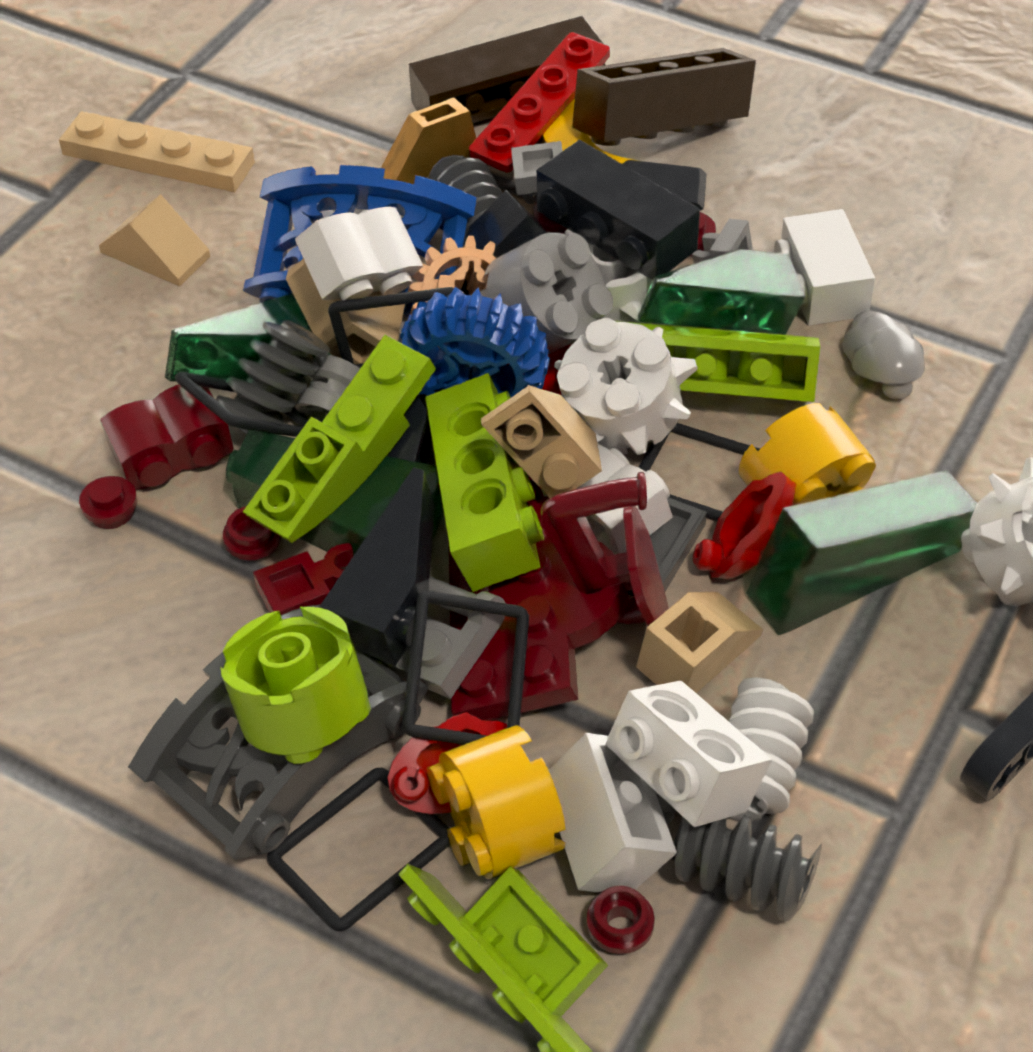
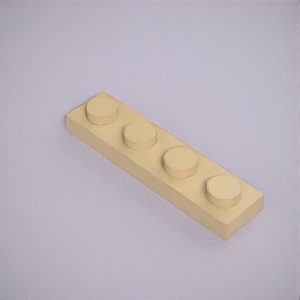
(157, 151)

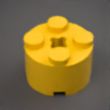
(814, 452)
(499, 803)

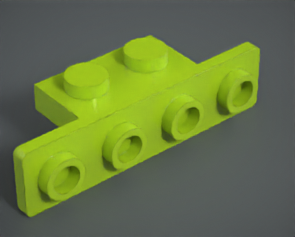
(520, 945)

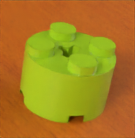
(295, 682)

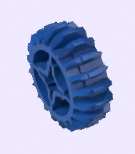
(477, 339)

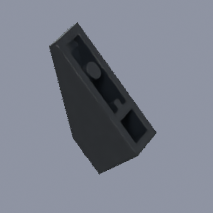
(388, 573)

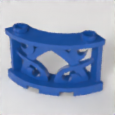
(301, 195)

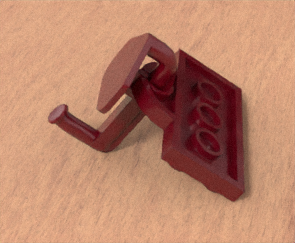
(568, 599)

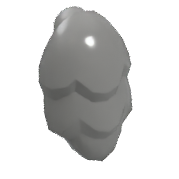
(884, 352)

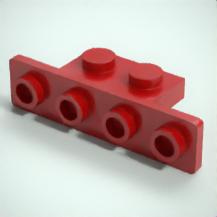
(537, 101)

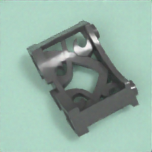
(190, 739)

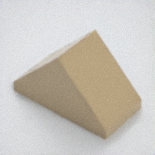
(157, 243)

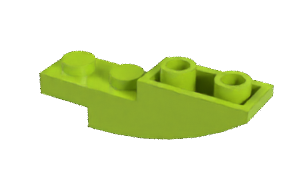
(345, 448)

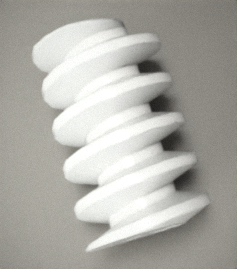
(777, 725)

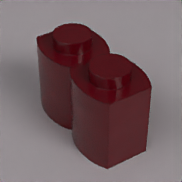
(164, 436)

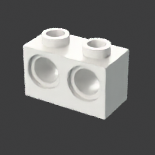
(687, 752)

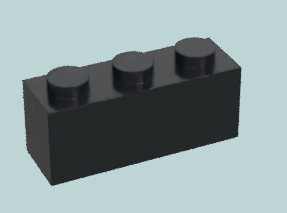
(617, 210)

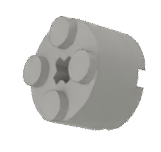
(555, 283)

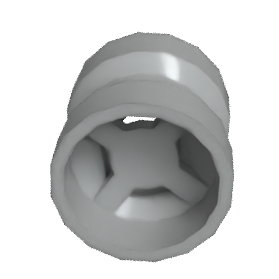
(326, 386)

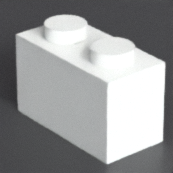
(827, 265)
(610, 818)

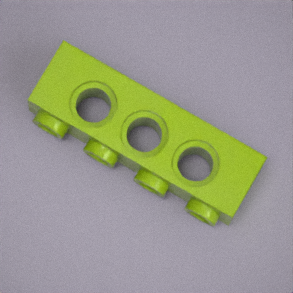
(745, 361)
(481, 487)

